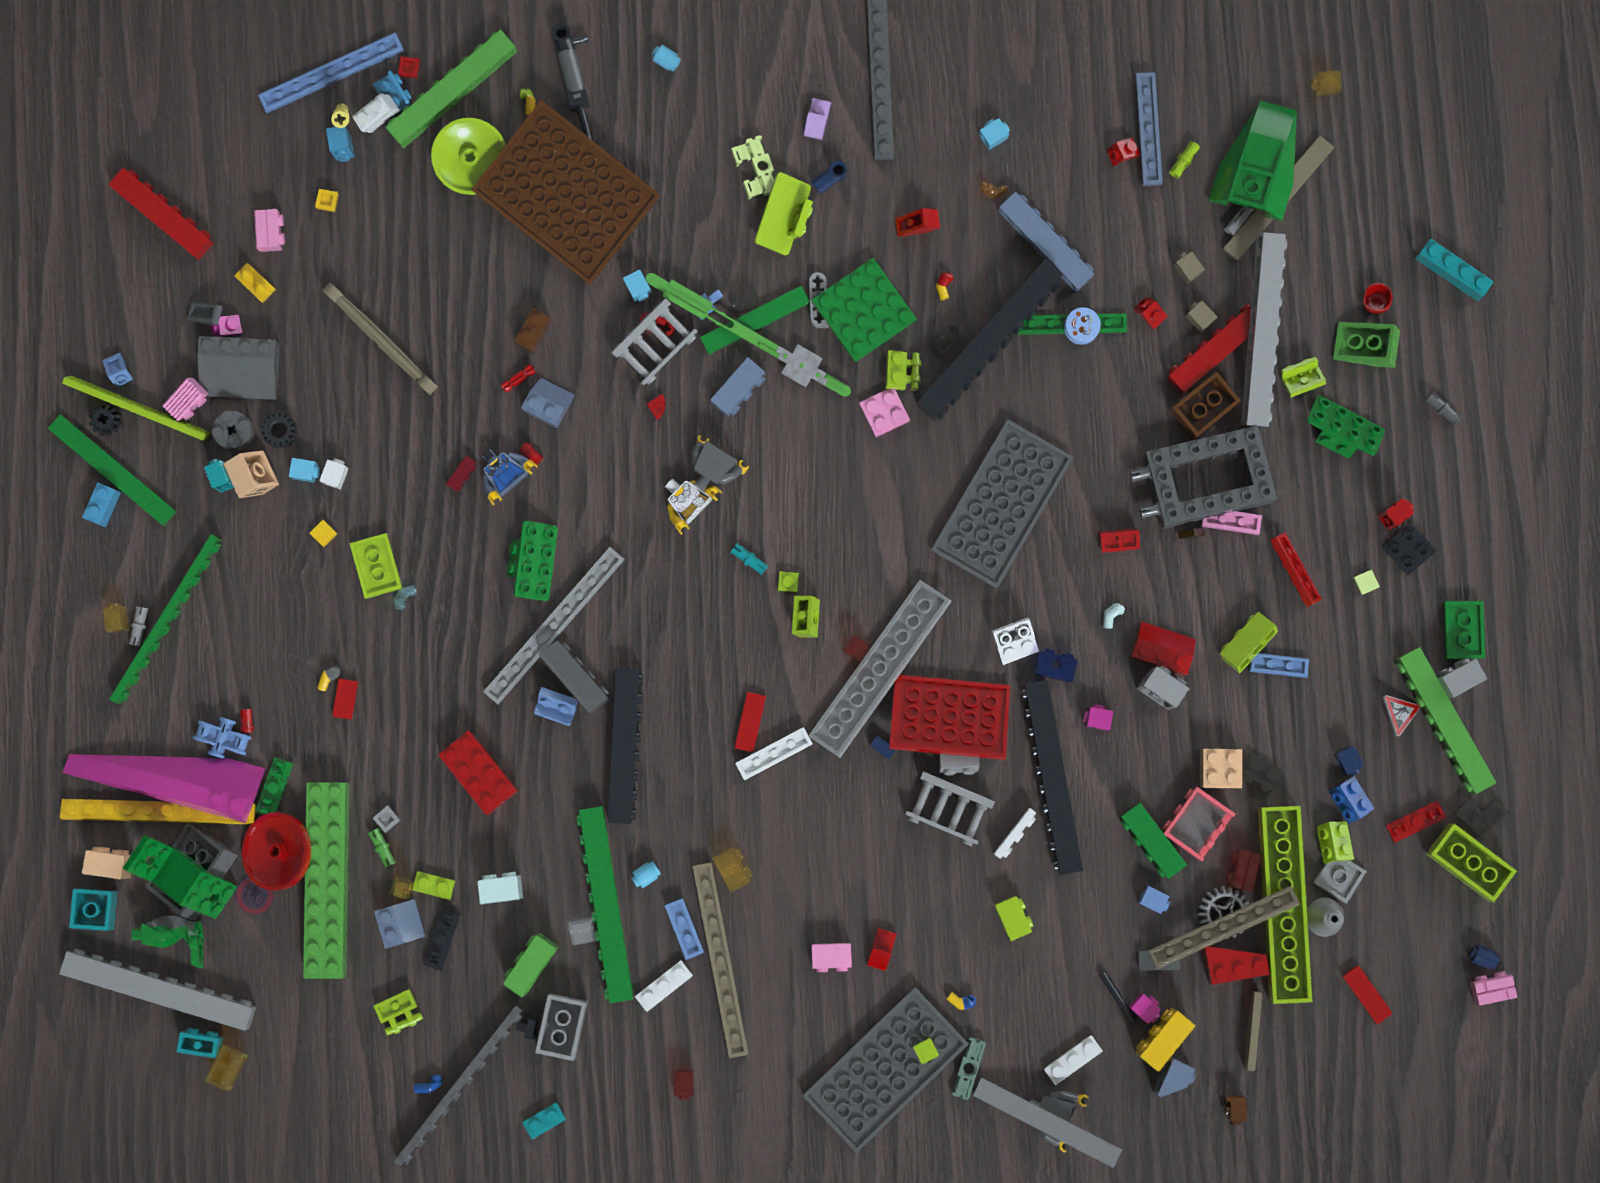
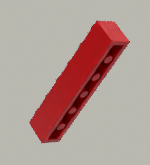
(160, 213)
(1211, 352)

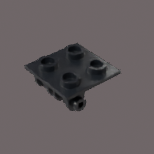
(1409, 549)

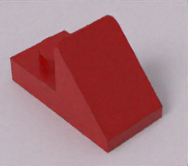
(881, 949)

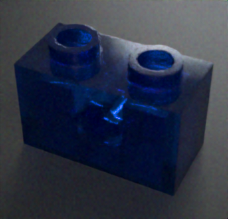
(1064, 673)

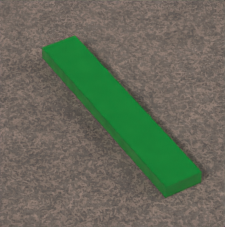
(756, 319)
(1055, 324)

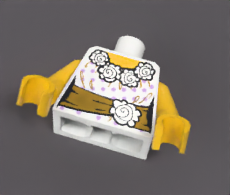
(687, 502)

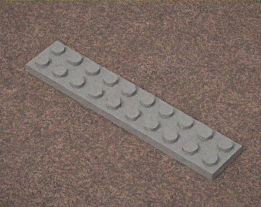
(880, 668)

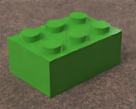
(530, 964)

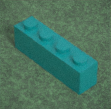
(1454, 270)

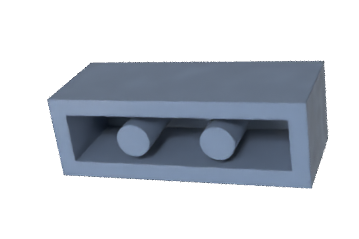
(738, 388)

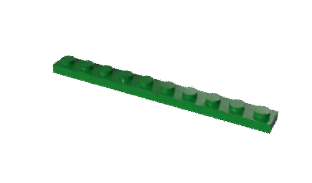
(162, 626)

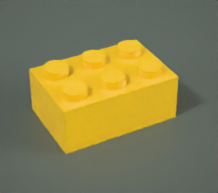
(1164, 1038)

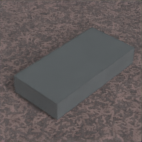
(204, 313)

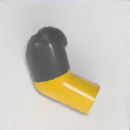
(328, 675)

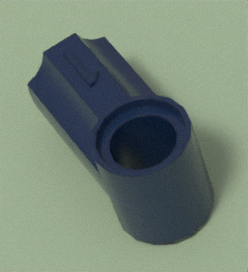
(828, 178)

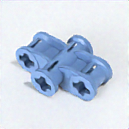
(221, 737)

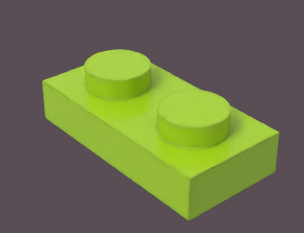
(434, 885)

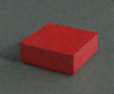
(408, 67)

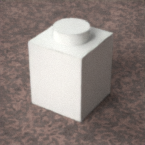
(334, 473)

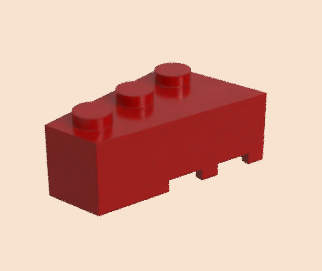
(1232, 965)

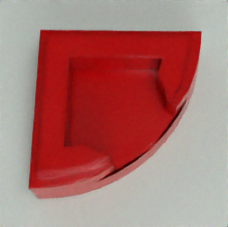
(657, 406)

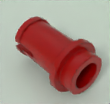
(531, 453)
(246, 721)

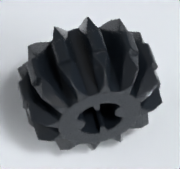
(99, 417)

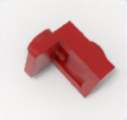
(1122, 151)
(1151, 312)

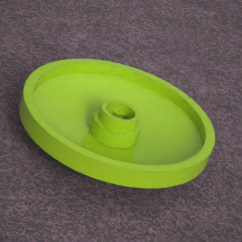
(465, 152)

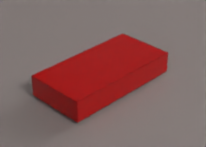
(345, 699)

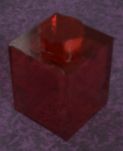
(856, 648)
(684, 1084)

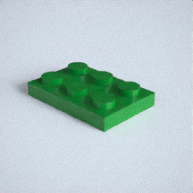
(1464, 629)

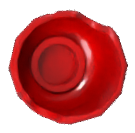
(1377, 298)

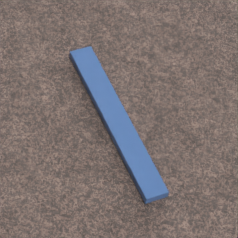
(330, 72)

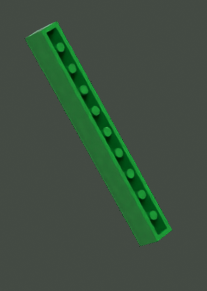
(606, 905)

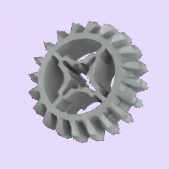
(1228, 905)

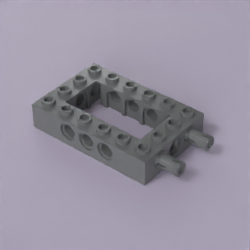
(1177, 513)

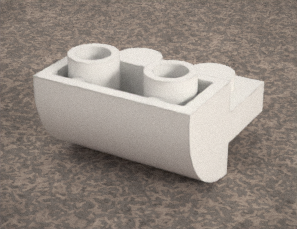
(1015, 640)

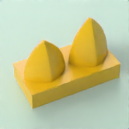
(254, 282)

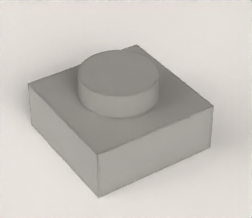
(386, 819)

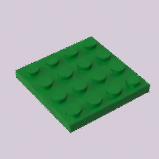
(863, 310)

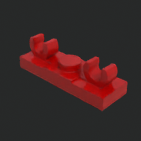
(1415, 821)

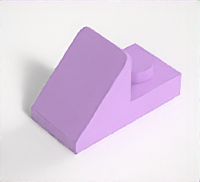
(817, 119)

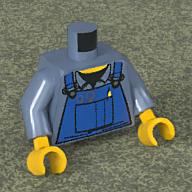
(504, 473)

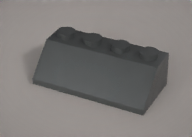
(574, 677)

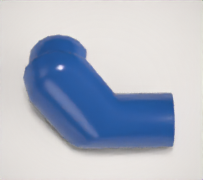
(428, 1087)

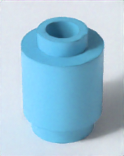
(666, 58)
(645, 874)

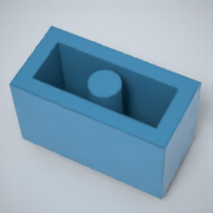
(340, 143)
(101, 504)

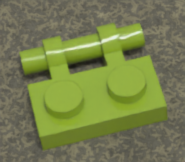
(896, 370)
(396, 1006)

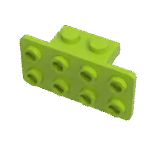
(784, 214)

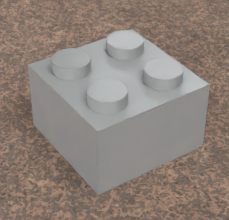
(1462, 677)

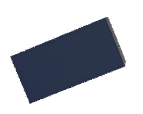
(882, 747)

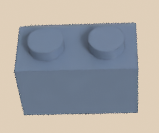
(547, 402)
(399, 923)
(1174, 1077)

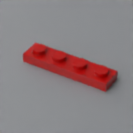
(1296, 569)

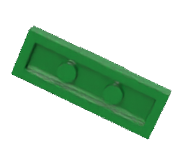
(274, 786)

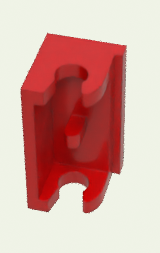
(1119, 540)

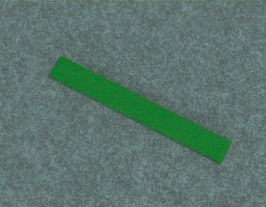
(112, 470)

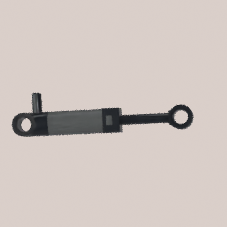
(571, 73)

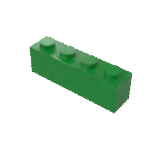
(1153, 841)

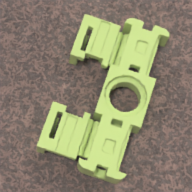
(764, 179)

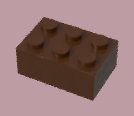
(1205, 405)

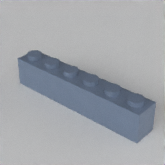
(1046, 241)

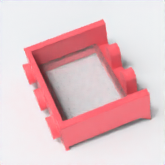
(1197, 823)

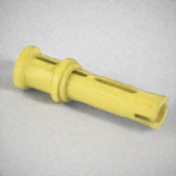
(340, 116)

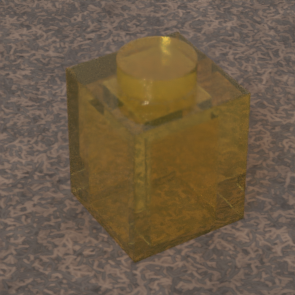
(1327, 83)
(115, 618)

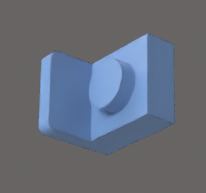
(117, 370)

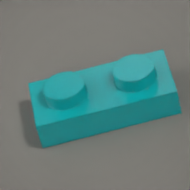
(544, 1120)

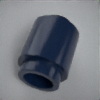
(1484, 957)

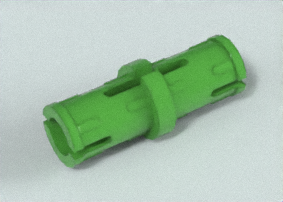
(382, 848)

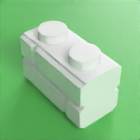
(375, 113)

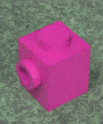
(1098, 717)
(1146, 1008)

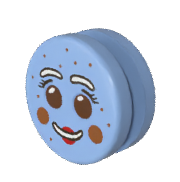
(1082, 326)

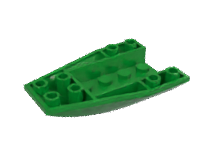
(1260, 163)

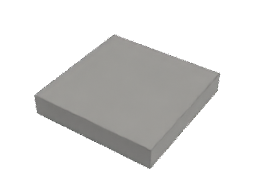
(1340, 879)

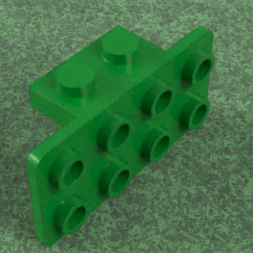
(1343, 429)
(532, 560)

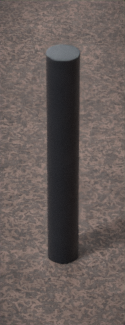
(1117, 997)

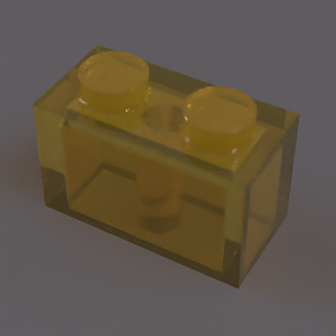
(732, 869)
(226, 1067)

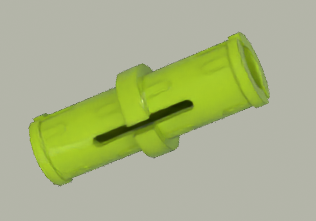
(1184, 159)

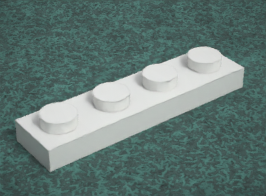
(774, 753)

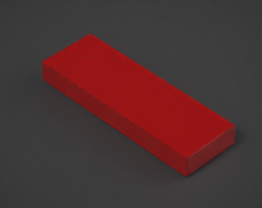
(750, 722)
(1367, 994)

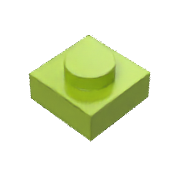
(788, 582)

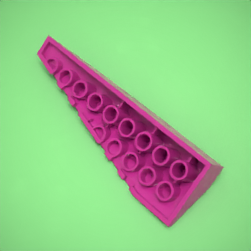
(203, 784)

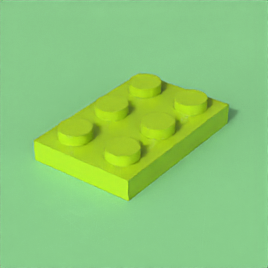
(376, 566)

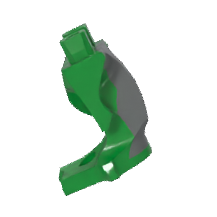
(170, 929)

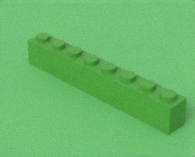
(451, 88)
(1445, 721)

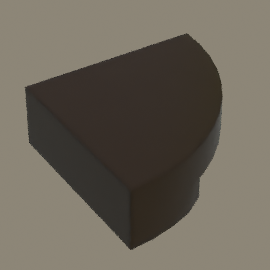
(1191, 533)

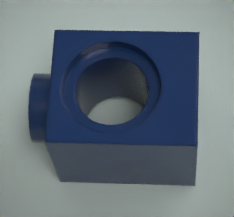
(1349, 761)

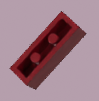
(462, 474)

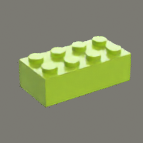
(1471, 862)

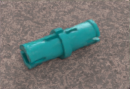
(749, 559)

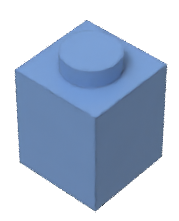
(1154, 900)

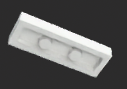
(1015, 834)
(663, 986)
(1073, 1060)

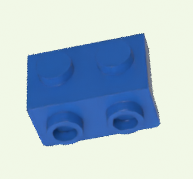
(1351, 800)

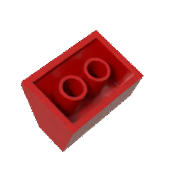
(1163, 648)

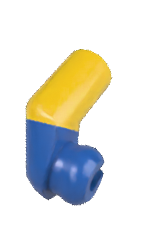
(963, 1002)

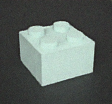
(500, 889)

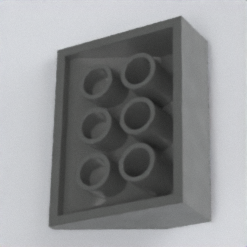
(238, 367)
(204, 850)

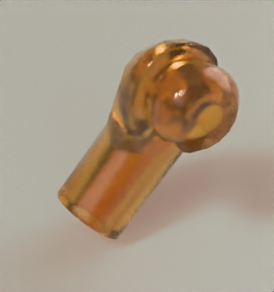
(991, 191)

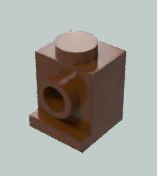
(1235, 1109)

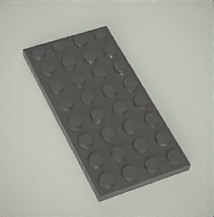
(1002, 504)
(884, 1070)

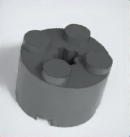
(233, 420)

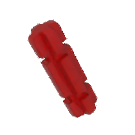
(518, 378)

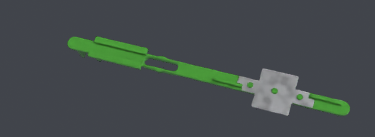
(799, 366)

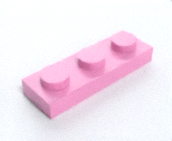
(1235, 522)

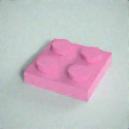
(884, 412)

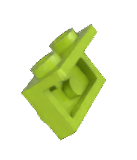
(1302, 377)
(1335, 842)

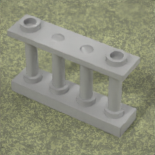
(636, 337)
(946, 790)

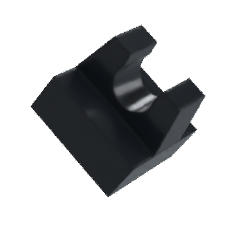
(529, 1028)

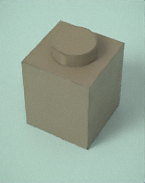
(1188, 267)
(1200, 316)

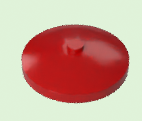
(276, 851)

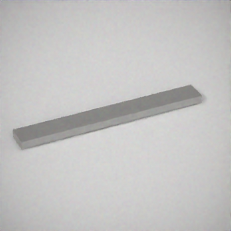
(1047, 1122)

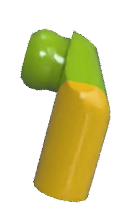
(530, 100)

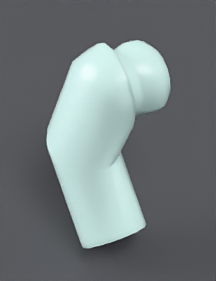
(1110, 613)

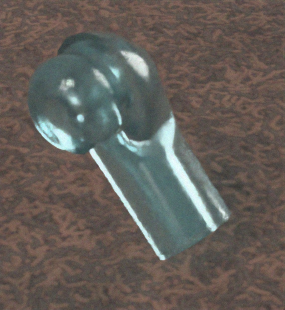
(402, 594)

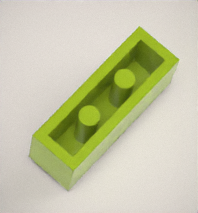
(1248, 642)

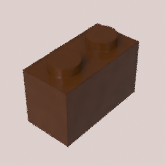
(532, 331)

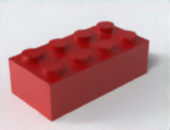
(478, 772)

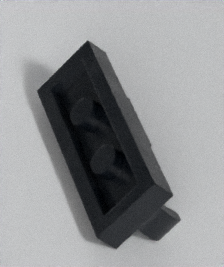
(441, 940)

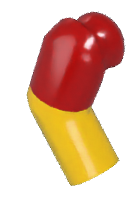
(944, 279)

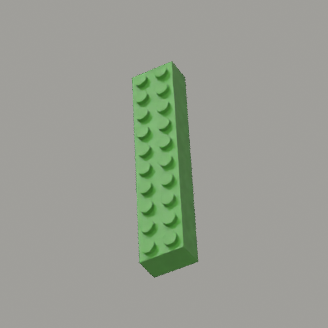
(326, 881)

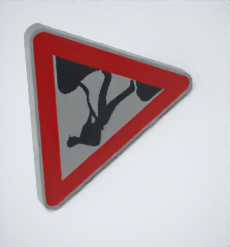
(1400, 713)

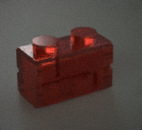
(1243, 870)

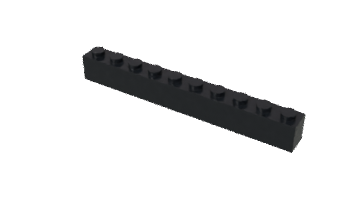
(1053, 777)

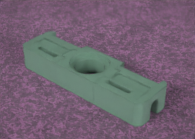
(973, 1055)

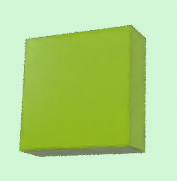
(925, 1050)

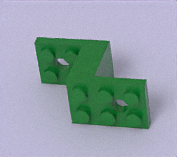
(179, 877)

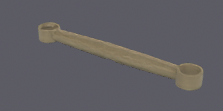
(380, 338)

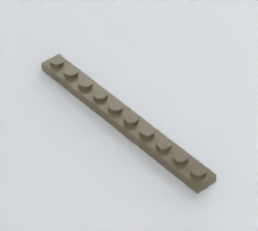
(720, 960)

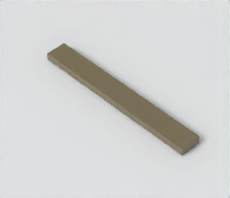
(1257, 222)
(1224, 927)

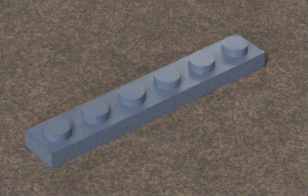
(1148, 129)

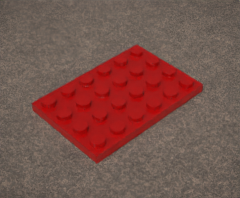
(950, 717)

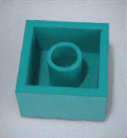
(93, 909)

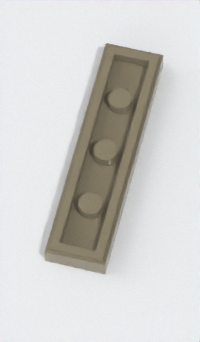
(1253, 1030)

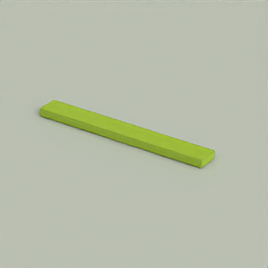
(136, 407)

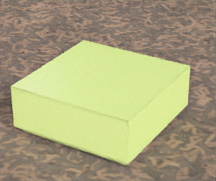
(1366, 582)

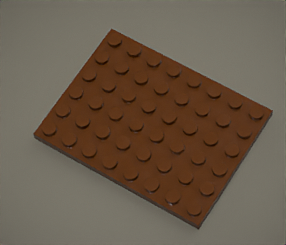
(566, 192)

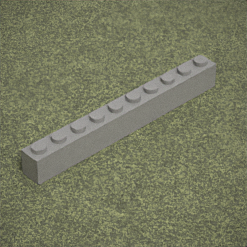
(1263, 329)
(158, 990)

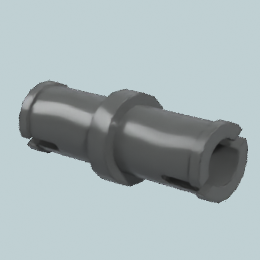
(1443, 408)

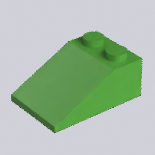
(1367, 343)

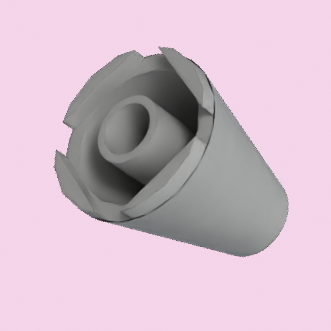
(1325, 917)

